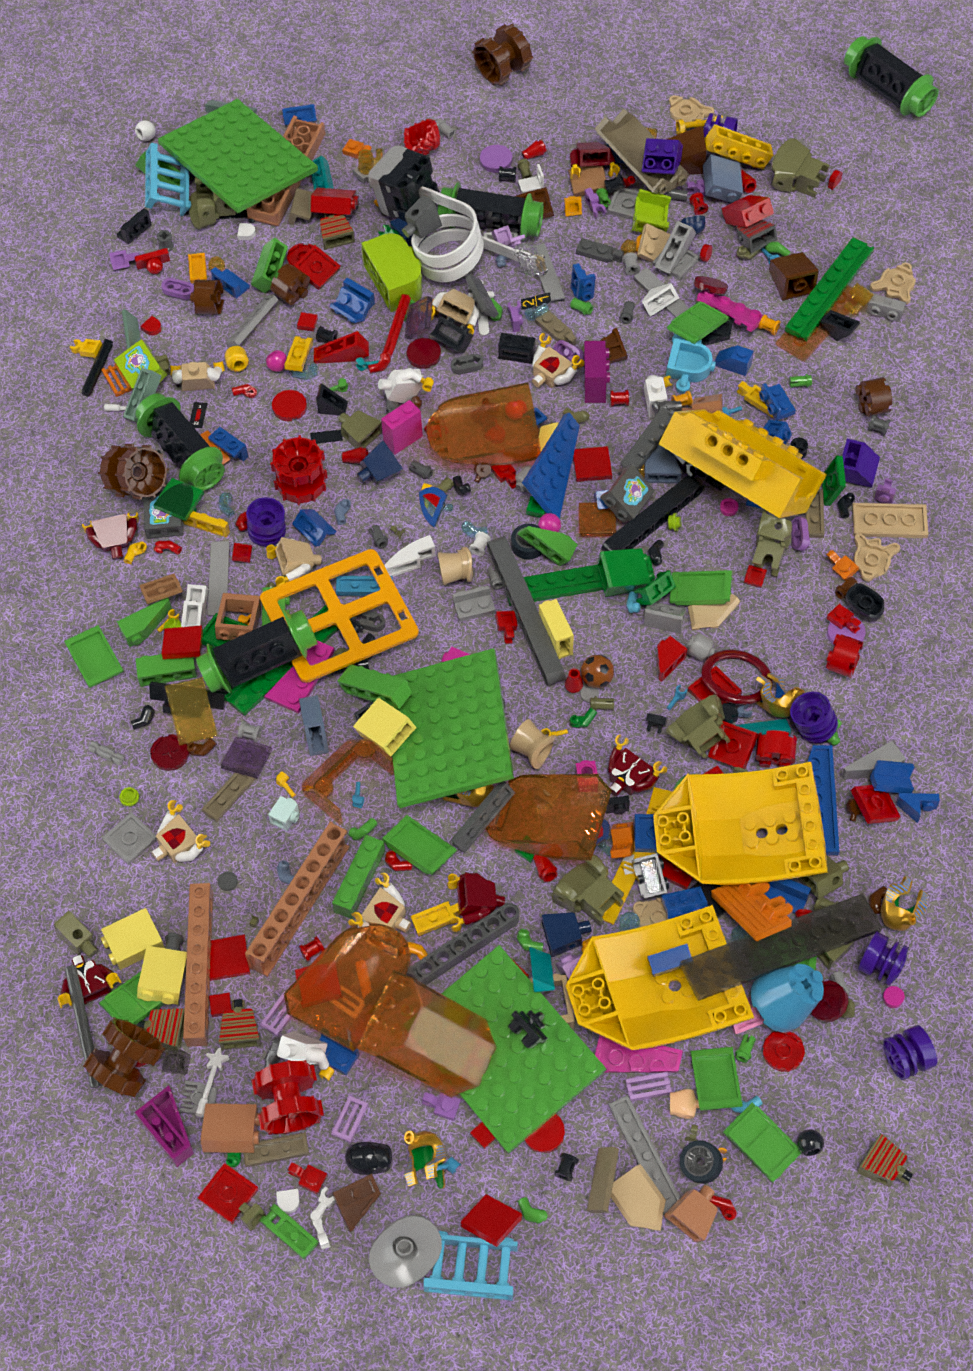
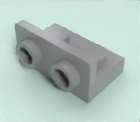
(886, 307)
(473, 603)

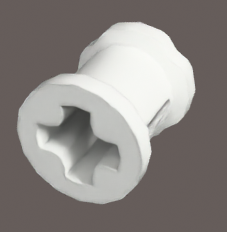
(479, 544)

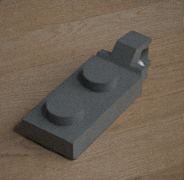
(599, 251)

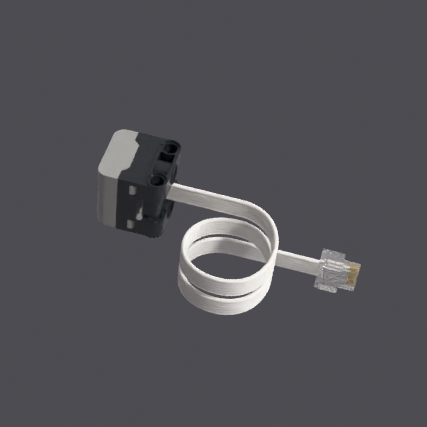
(406, 176)

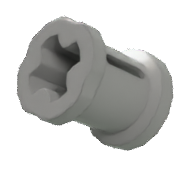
(630, 261)
(249, 731)

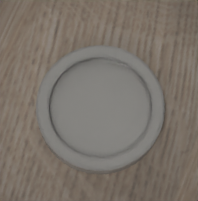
(588, 692)

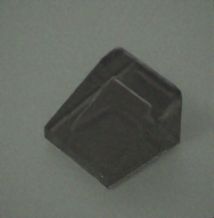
(176, 1062)

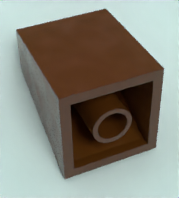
(693, 150)
(793, 275)

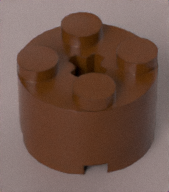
(290, 284)
(207, 297)
(874, 397)

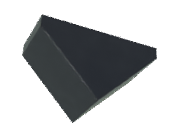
(839, 325)
(330, 402)

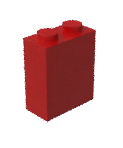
(334, 201)
(747, 210)

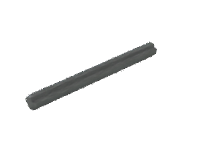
(80, 1016)

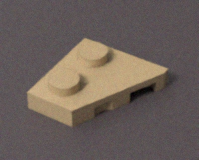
(652, 242)

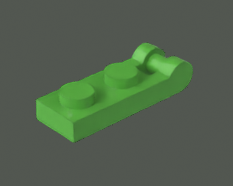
(289, 1232)

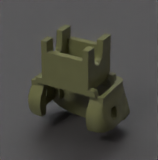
(796, 161)
(767, 548)
(588, 890)

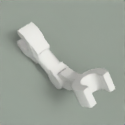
(316, 1216)

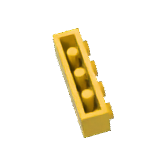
(738, 147)

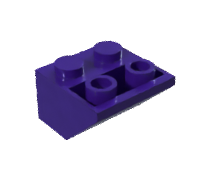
(662, 156)
(859, 463)

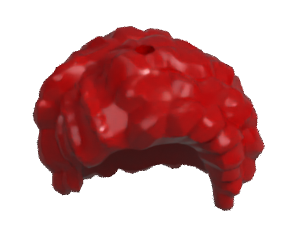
(422, 137)

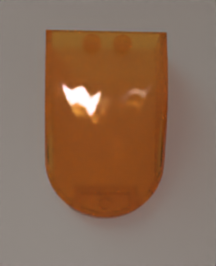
(486, 427)
(553, 815)
(347, 982)

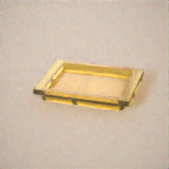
(191, 711)

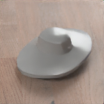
(405, 1251)

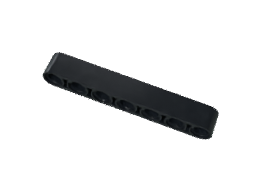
(654, 515)

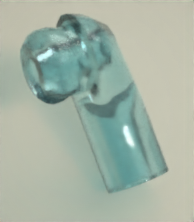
(532, 314)

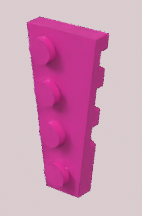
(735, 310)
(291, 688)
(648, 1060)

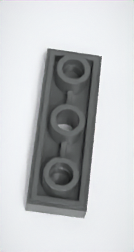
(481, 296)

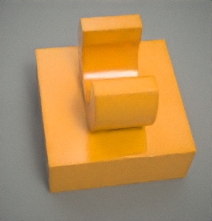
(573, 206)

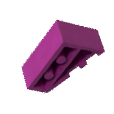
(596, 371)
(164, 1123)

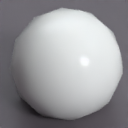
(145, 130)

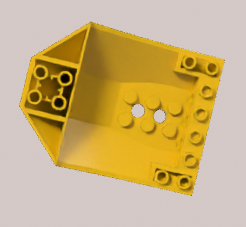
(714, 820)
(625, 1003)

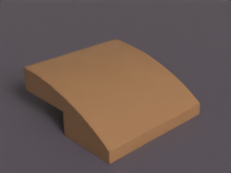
(590, 177)
(160, 588)

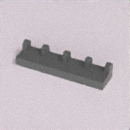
(648, 440)
(482, 816)

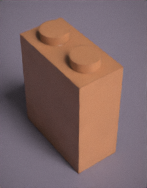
(230, 1128)

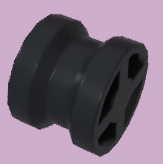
(802, 444)

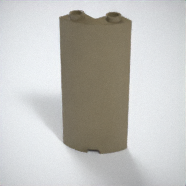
(628, 139)

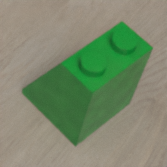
(623, 571)

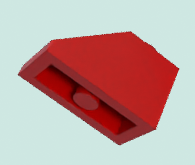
(669, 656)

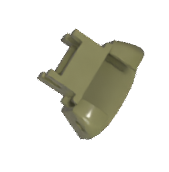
(206, 206)
(700, 725)

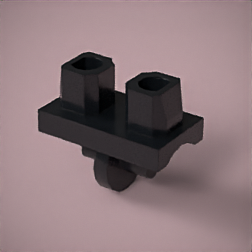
(522, 1021)

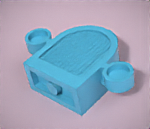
(689, 363)

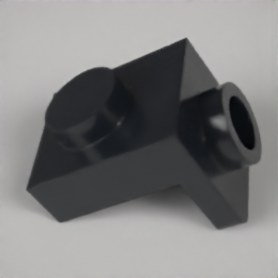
(618, 805)

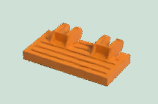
(754, 909)

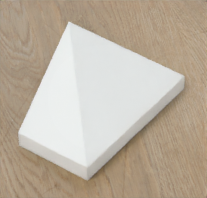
(659, 298)

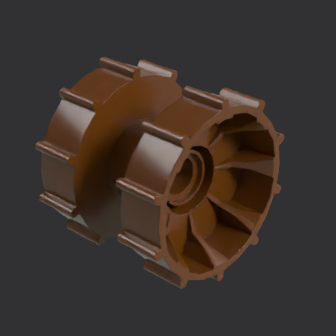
(505, 52)
(118, 474)
(117, 1068)

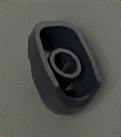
(865, 602)
(368, 1158)

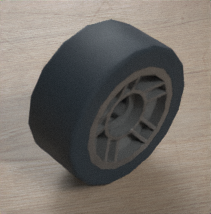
(522, 548)
(692, 1154)

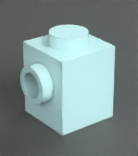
(284, 813)

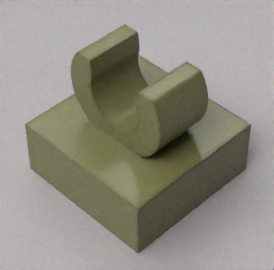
(251, 1215)

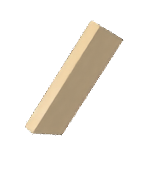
(890, 520)

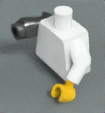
(403, 386)
(656, 395)
(299, 1047)

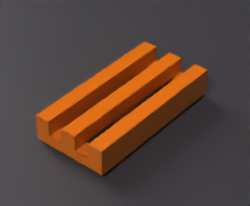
(111, 370)

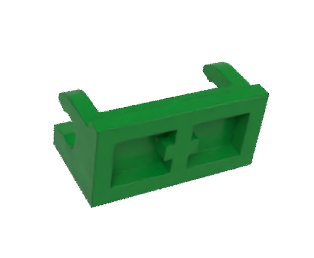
(656, 589)

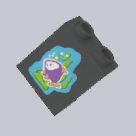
(627, 494)
(160, 524)

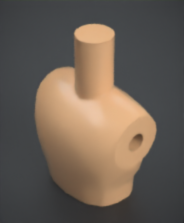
(683, 1103)

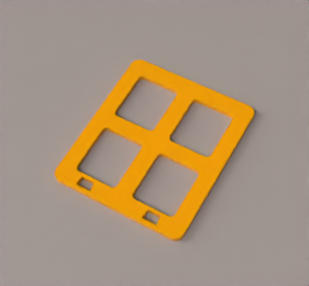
(340, 614)

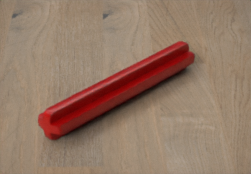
(396, 324)

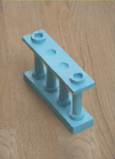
(153, 183)
(479, 1287)

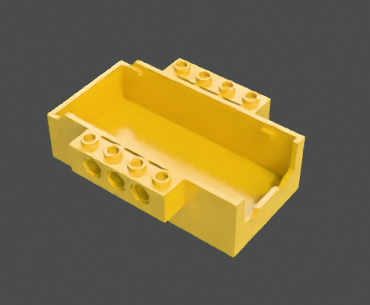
(744, 460)

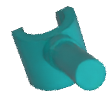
(362, 365)

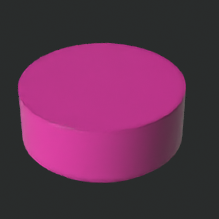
(729, 507)
(893, 997)

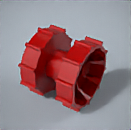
(298, 455)
(285, 1084)

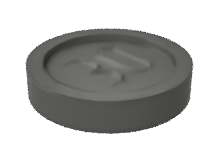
(227, 881)

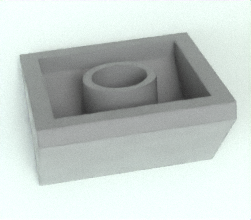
(664, 617)

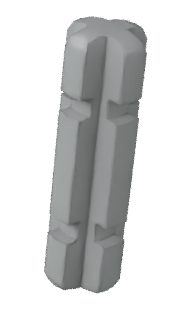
(106, 753)

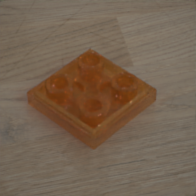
(595, 521)

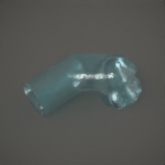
(307, 374)
(224, 500)
(471, 530)

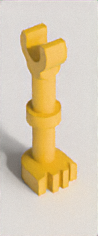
(681, 126)

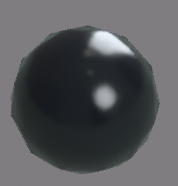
(810, 1142)

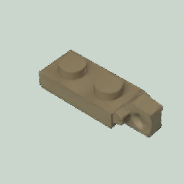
(555, 328)

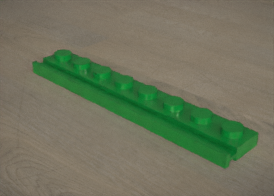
(829, 289)
(567, 582)
(250, 693)

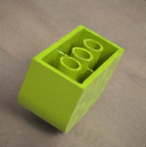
(392, 268)

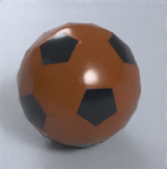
(597, 671)

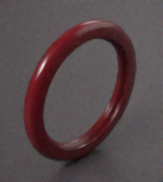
(733, 654)

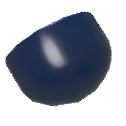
(697, 222)

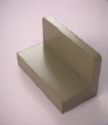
(300, 206)

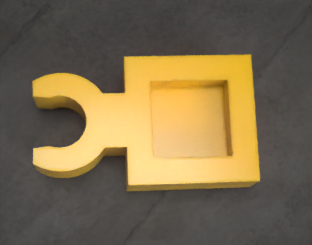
(88, 348)

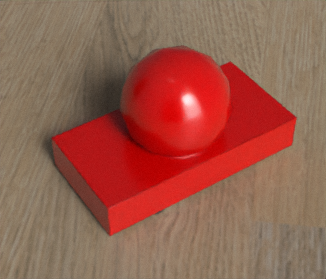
(153, 260)

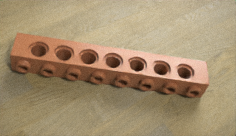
(198, 965)

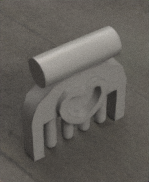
(196, 1096)

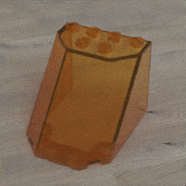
(427, 1037)

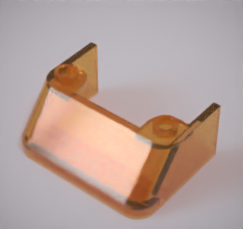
(319, 784)

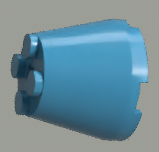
(787, 996)

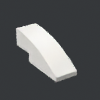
(410, 556)
(195, 605)

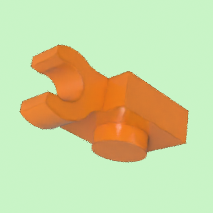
(353, 148)
(843, 567)

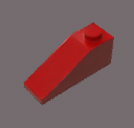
(342, 349)

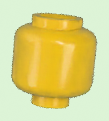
(236, 358)

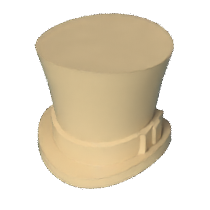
(456, 566)
(532, 743)

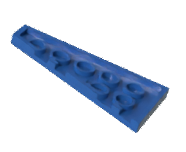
(551, 470)
(823, 769)

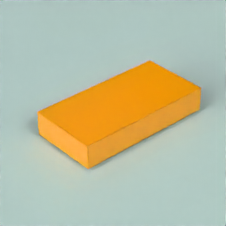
(197, 267)

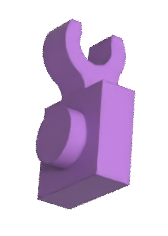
(693, 188)
(593, 202)
(121, 259)
(516, 319)
(885, 493)
(444, 1105)

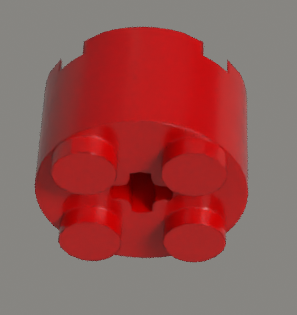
(844, 655)
(776, 749)

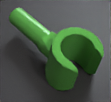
(341, 387)

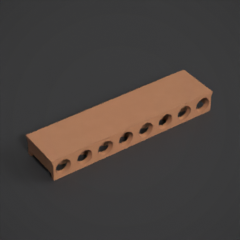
(307, 139)
(297, 900)

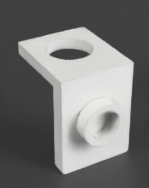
(532, 183)

